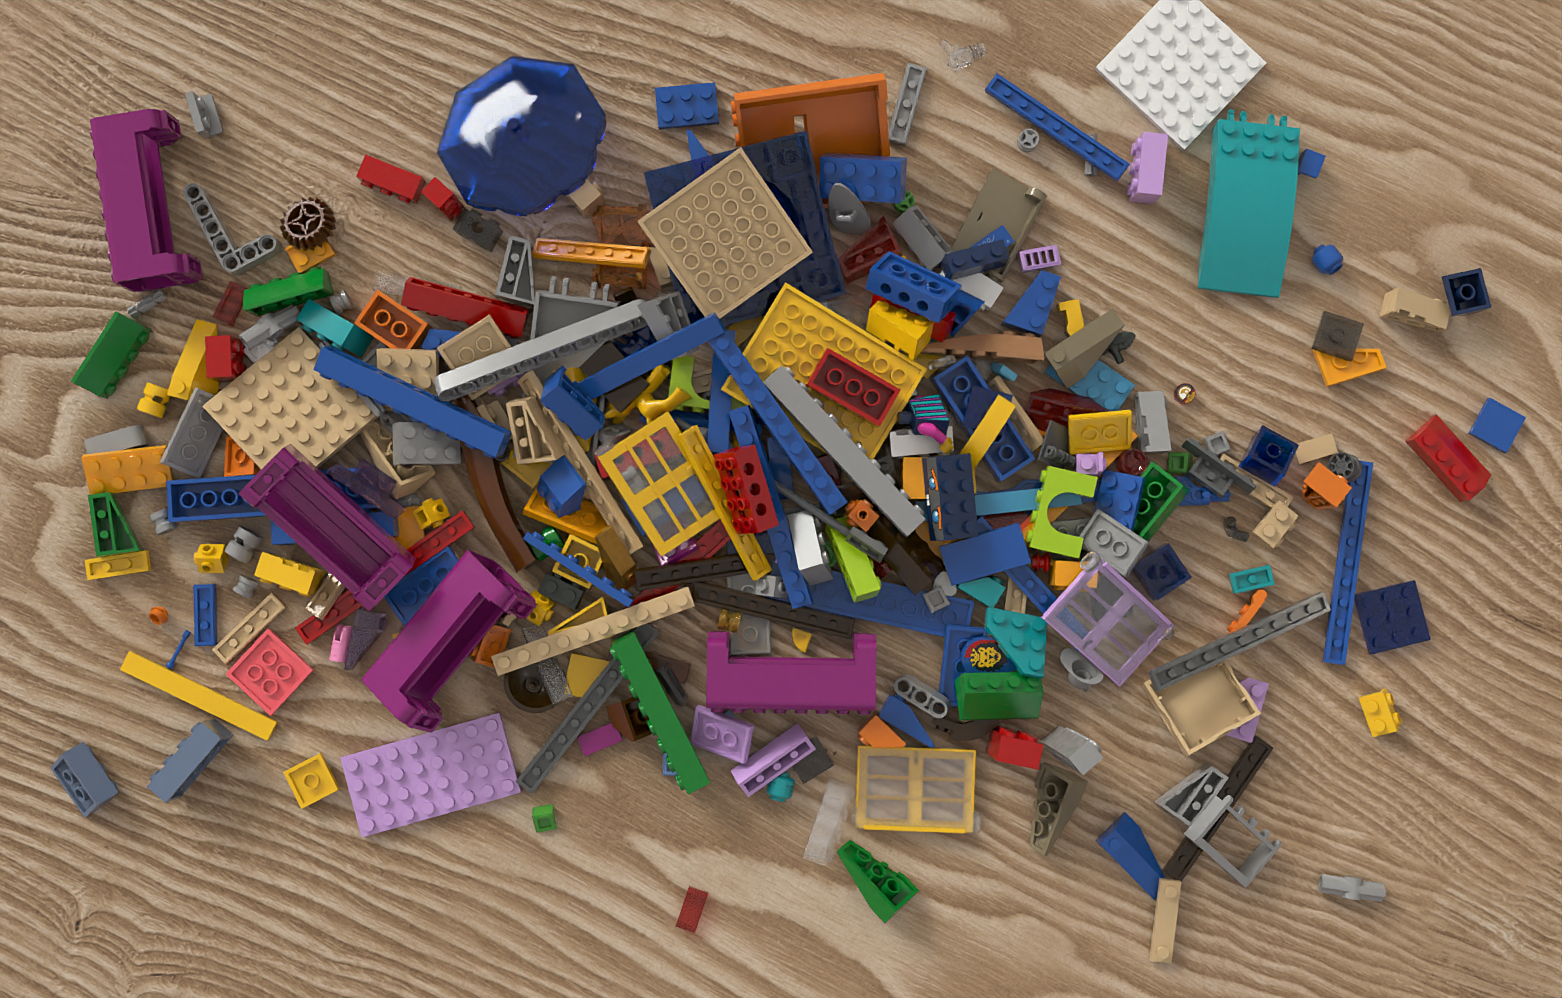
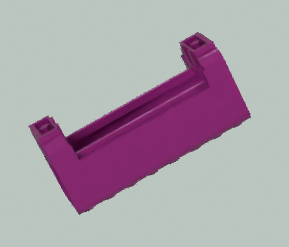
(136, 200)
(329, 526)
(443, 637)
(791, 681)

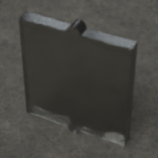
(814, 763)

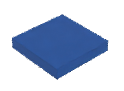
(1497, 425)

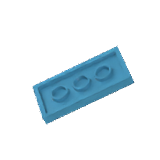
(1101, 385)

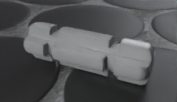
(146, 303)

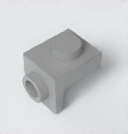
(771, 586)

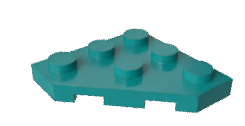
(1020, 639)

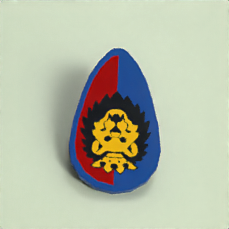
(985, 656)

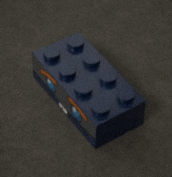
(950, 497)

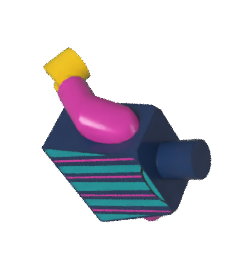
(929, 418)

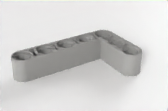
(223, 236)

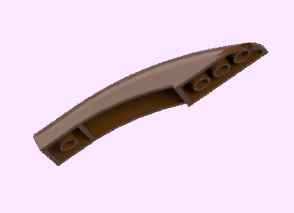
(493, 499)

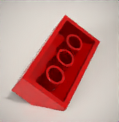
(1449, 459)

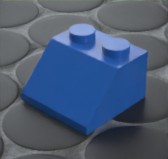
(562, 487)

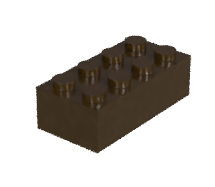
(907, 555)

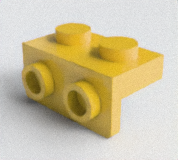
(1380, 712)

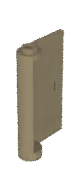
(1001, 203)

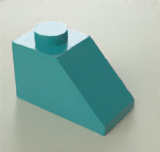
(984, 590)

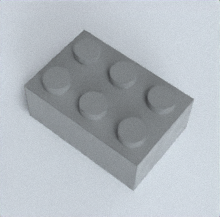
(422, 446)

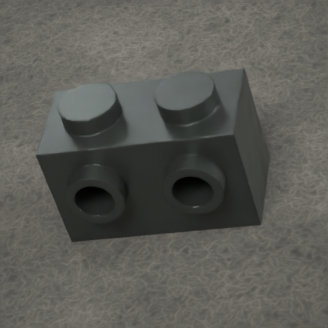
(561, 590)

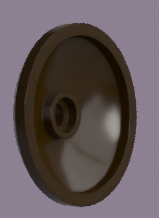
(521, 695)

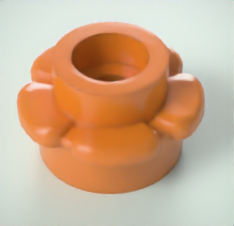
(158, 615)

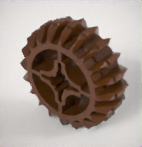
(314, 226)

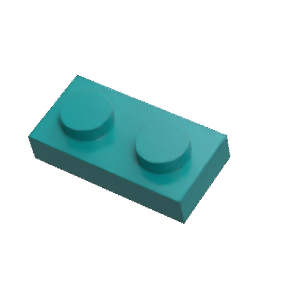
(1251, 579)

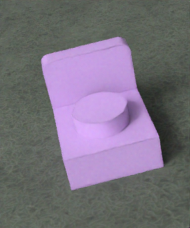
(1090, 464)

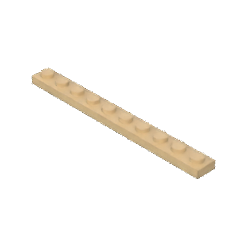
(576, 455)
(593, 631)

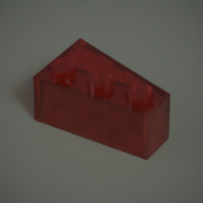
(868, 251)

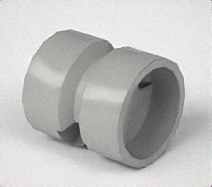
(243, 545)

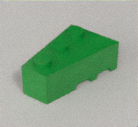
(111, 527)

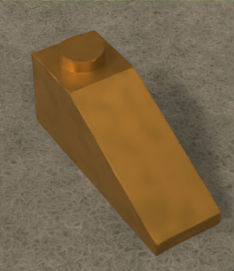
(615, 558)

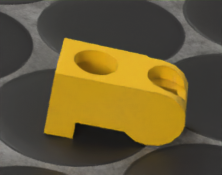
(1072, 316)

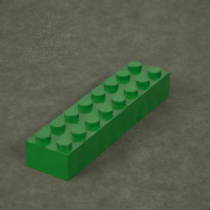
(658, 708)

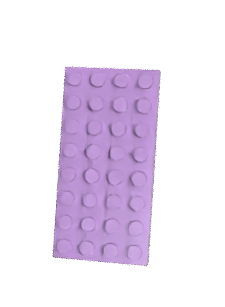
(430, 774)

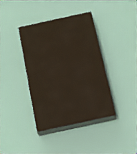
(624, 394)

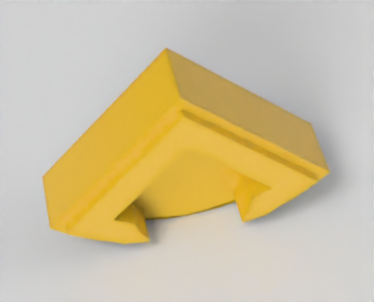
(801, 639)

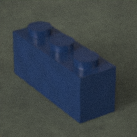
(975, 260)

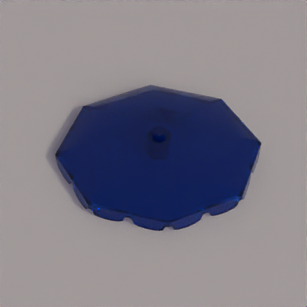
(522, 136)

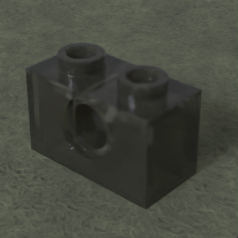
(469, 220)

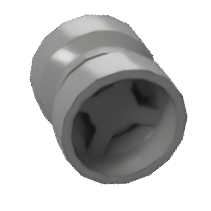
(161, 521)

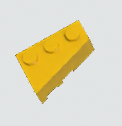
(289, 574)

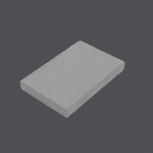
(1113, 542)

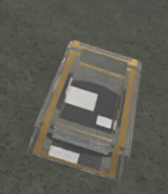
(941, 362)

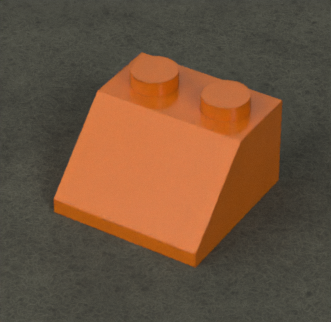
(878, 733)

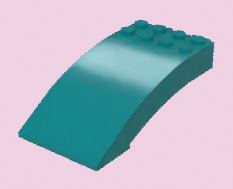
(1249, 206)

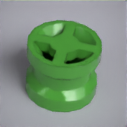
(909, 202)

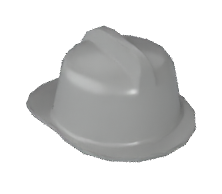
(1081, 670)

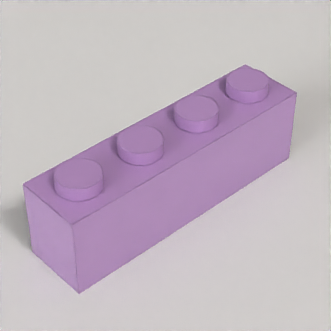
(773, 760)

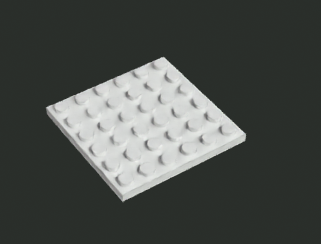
(1180, 67)

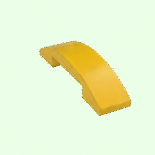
(988, 429)

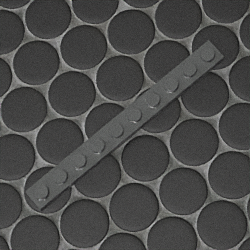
(1238, 641)
(579, 716)

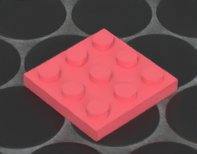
(270, 671)

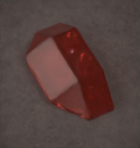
(1057, 405)

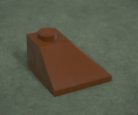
(628, 719)

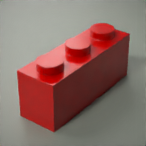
(390, 180)
(443, 199)

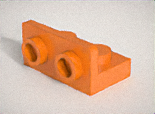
(491, 644)

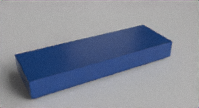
(205, 615)

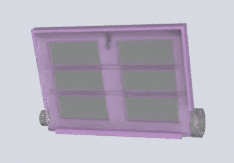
(1108, 619)

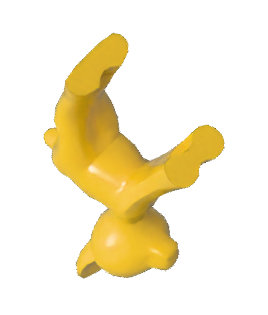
(647, 404)

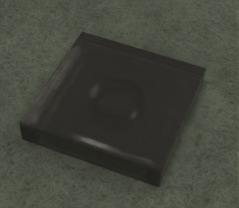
(1337, 336)

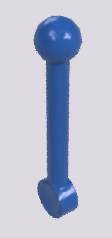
(170, 665)

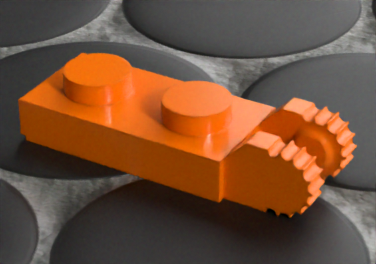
(1248, 611)

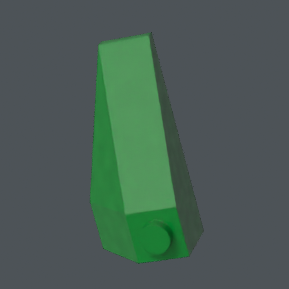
(880, 886)

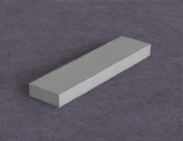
(906, 104)

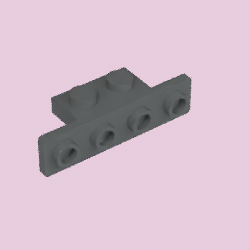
(1213, 472)

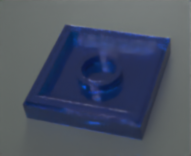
(978, 405)

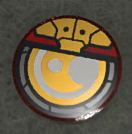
(1184, 393)

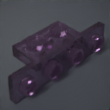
(370, 484)

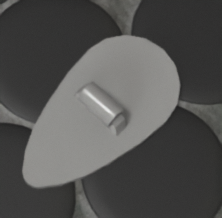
(847, 211)

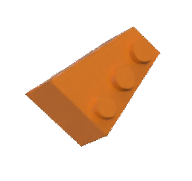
(1323, 488)

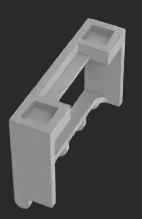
(1256, 860)

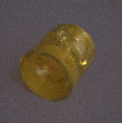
(733, 623)

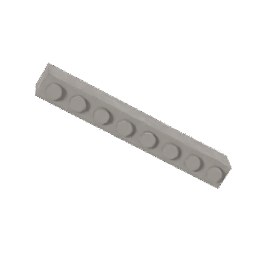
(1073, 749)

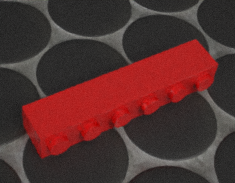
(463, 306)

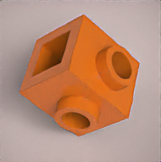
(867, 515)

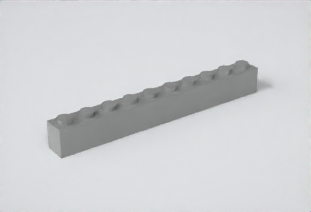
(844, 451)

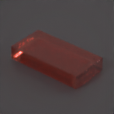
(230, 304)
(691, 909)

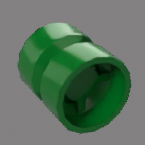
(551, 535)

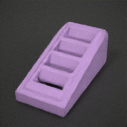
(1031, 252)

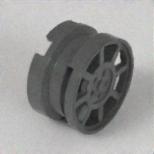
(1346, 466)

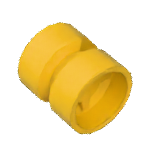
(150, 406)

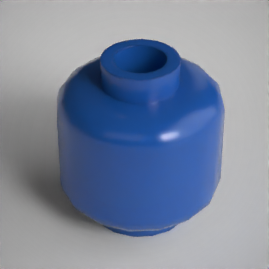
(1327, 259)

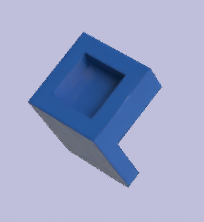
(1310, 163)

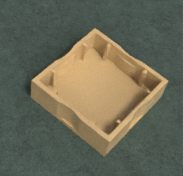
(1203, 707)

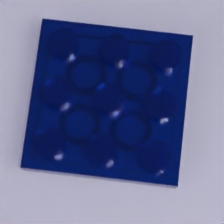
(1392, 617)

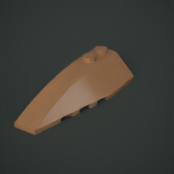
(997, 347)

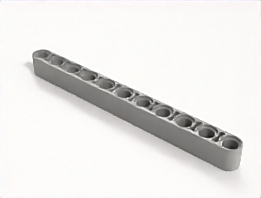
(539, 351)

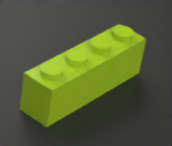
(854, 565)

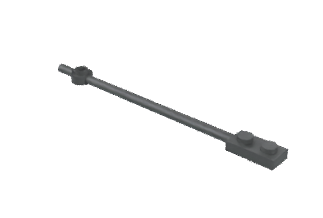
(854, 536)

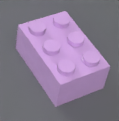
(1147, 168)

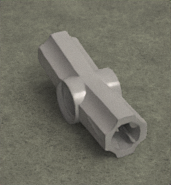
(269, 327)
(1351, 887)

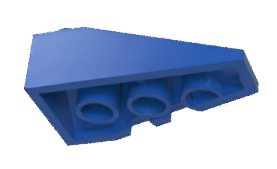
(1130, 849)

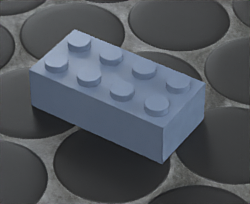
(190, 760)

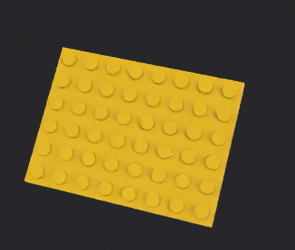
(798, 334)

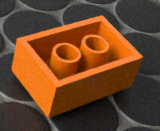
(392, 323)

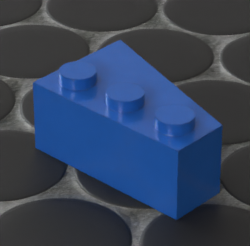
(1034, 306)
(965, 308)

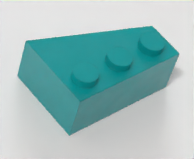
(334, 328)

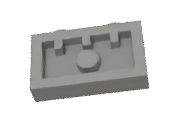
(204, 114)

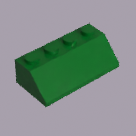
(285, 292)
(111, 355)
(1158, 500)
(998, 696)

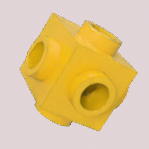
(431, 513)
(211, 558)
(543, 610)

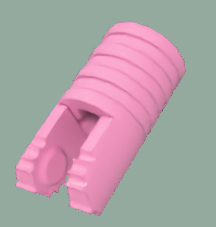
(340, 643)

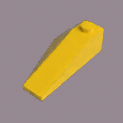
(192, 364)

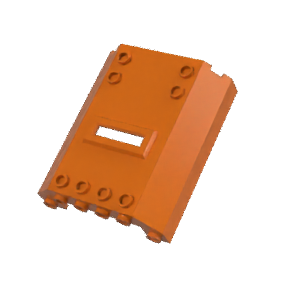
(837, 114)

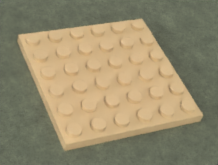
(725, 235)
(289, 403)

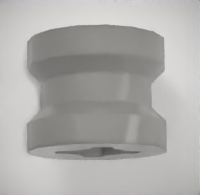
(1028, 136)
(341, 302)
(245, 586)

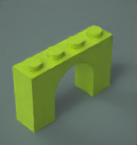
(682, 377)
(1043, 535)

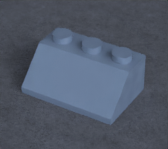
(84, 779)

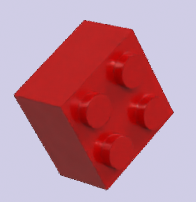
(224, 358)

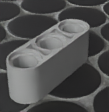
(121, 439)
(911, 695)

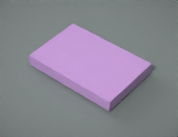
(721, 734)

